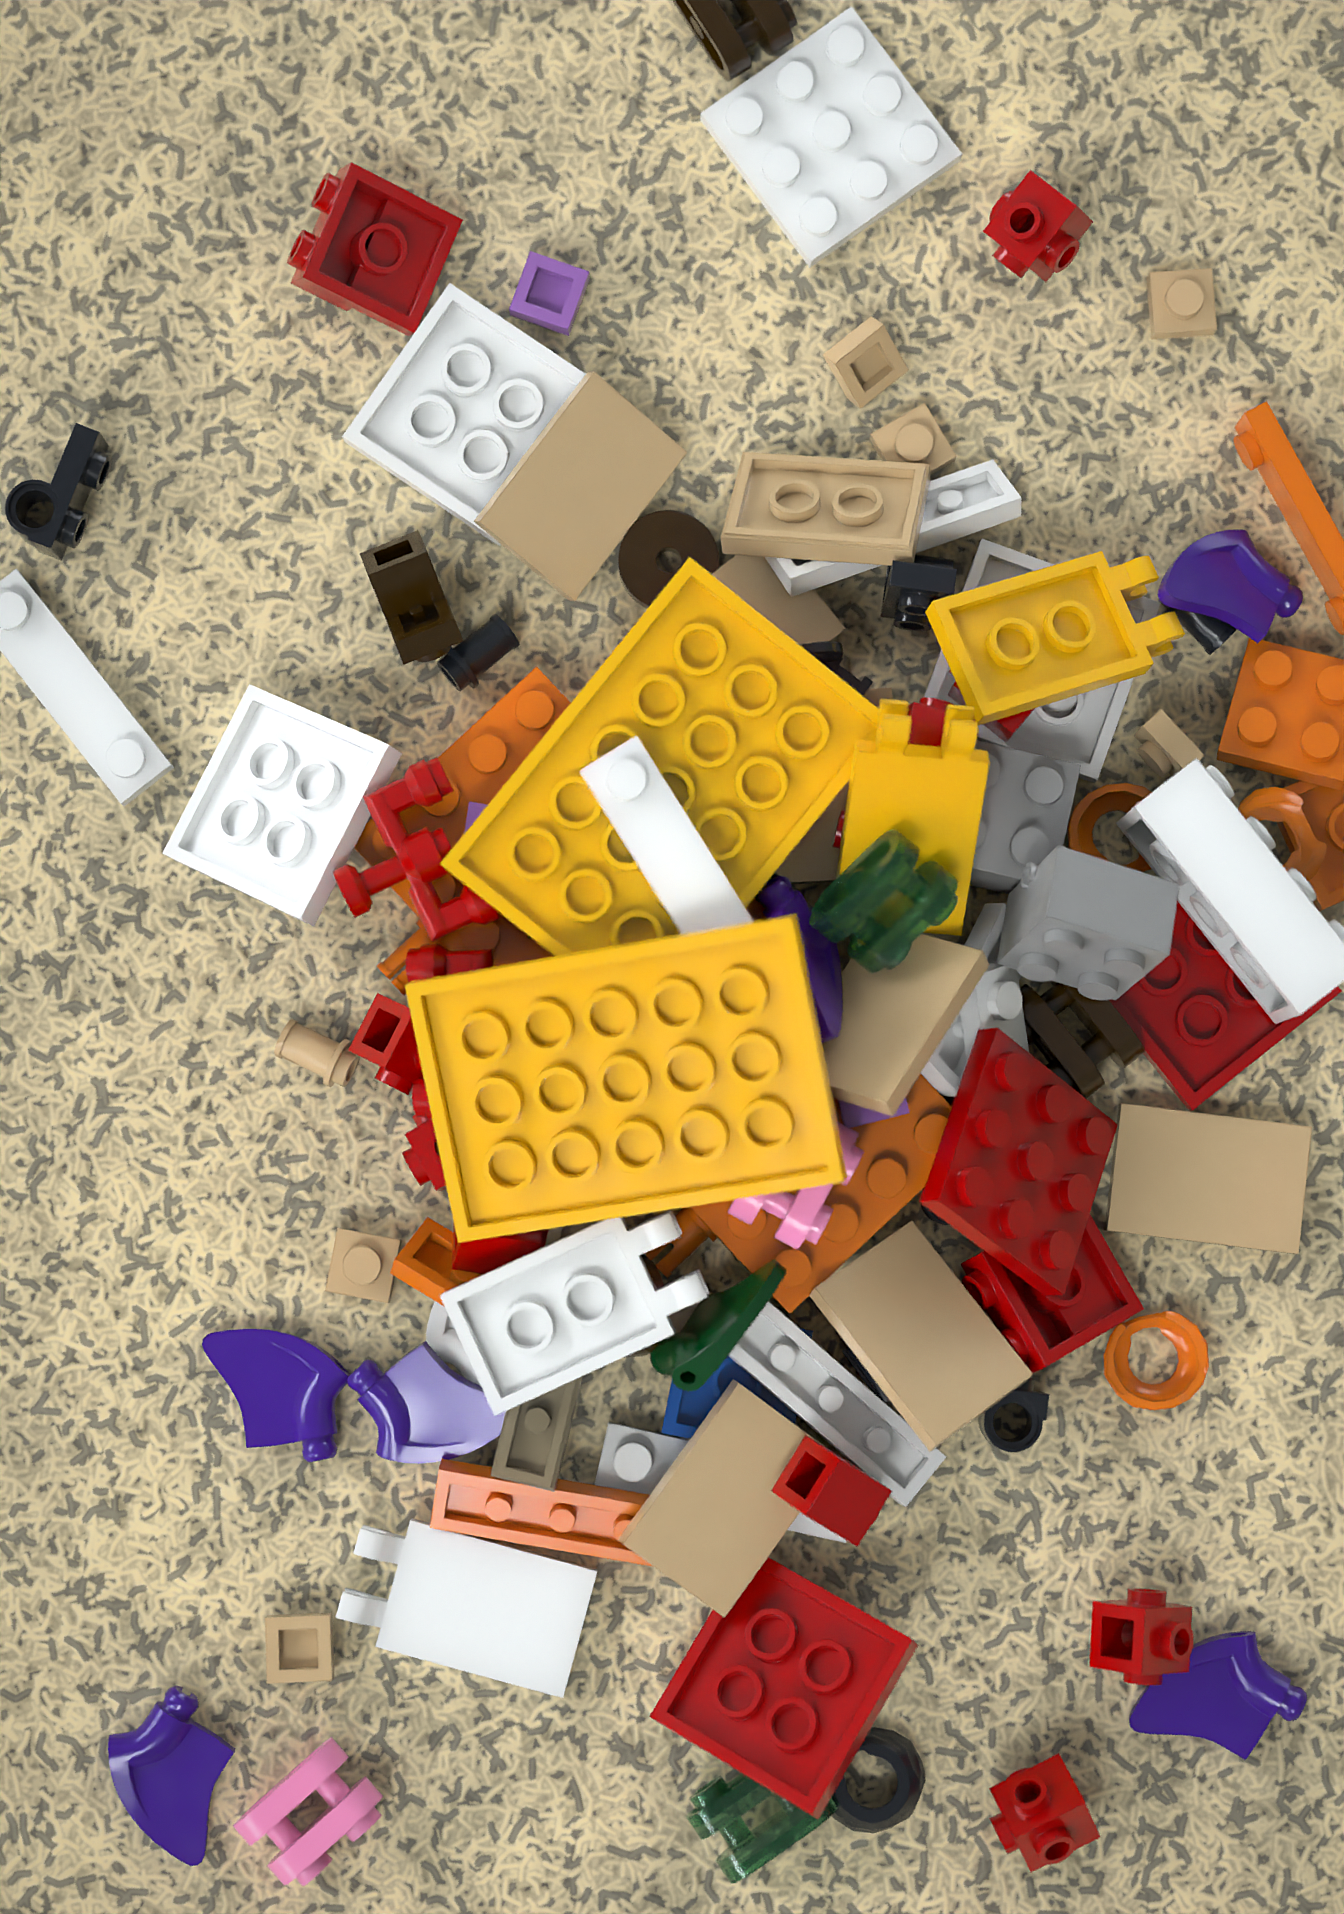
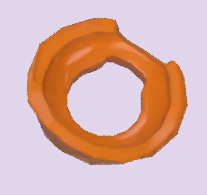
(1097, 803)
(1284, 805)
(1189, 1372)

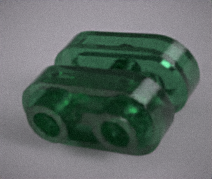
(884, 902)
(720, 1809)

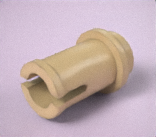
(317, 1053)

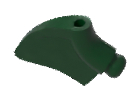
(715, 1329)

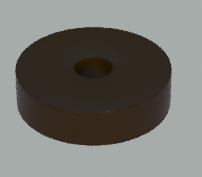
(658, 534)

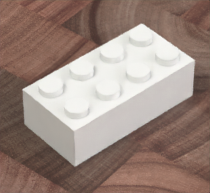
(1238, 890)

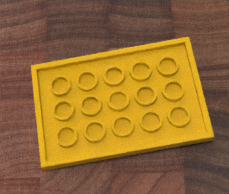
(737, 727)
(627, 1079)

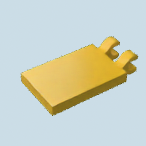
(1049, 634)
(922, 792)

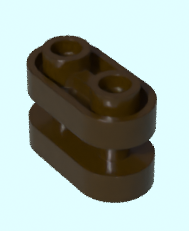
(726, 45)
(1066, 1058)

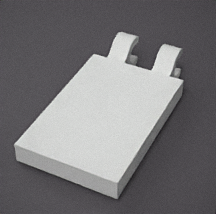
(568, 1309)
(475, 1605)

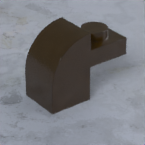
(411, 599)

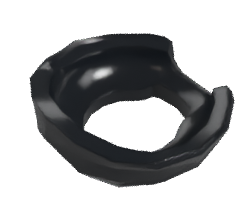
(910, 1776)

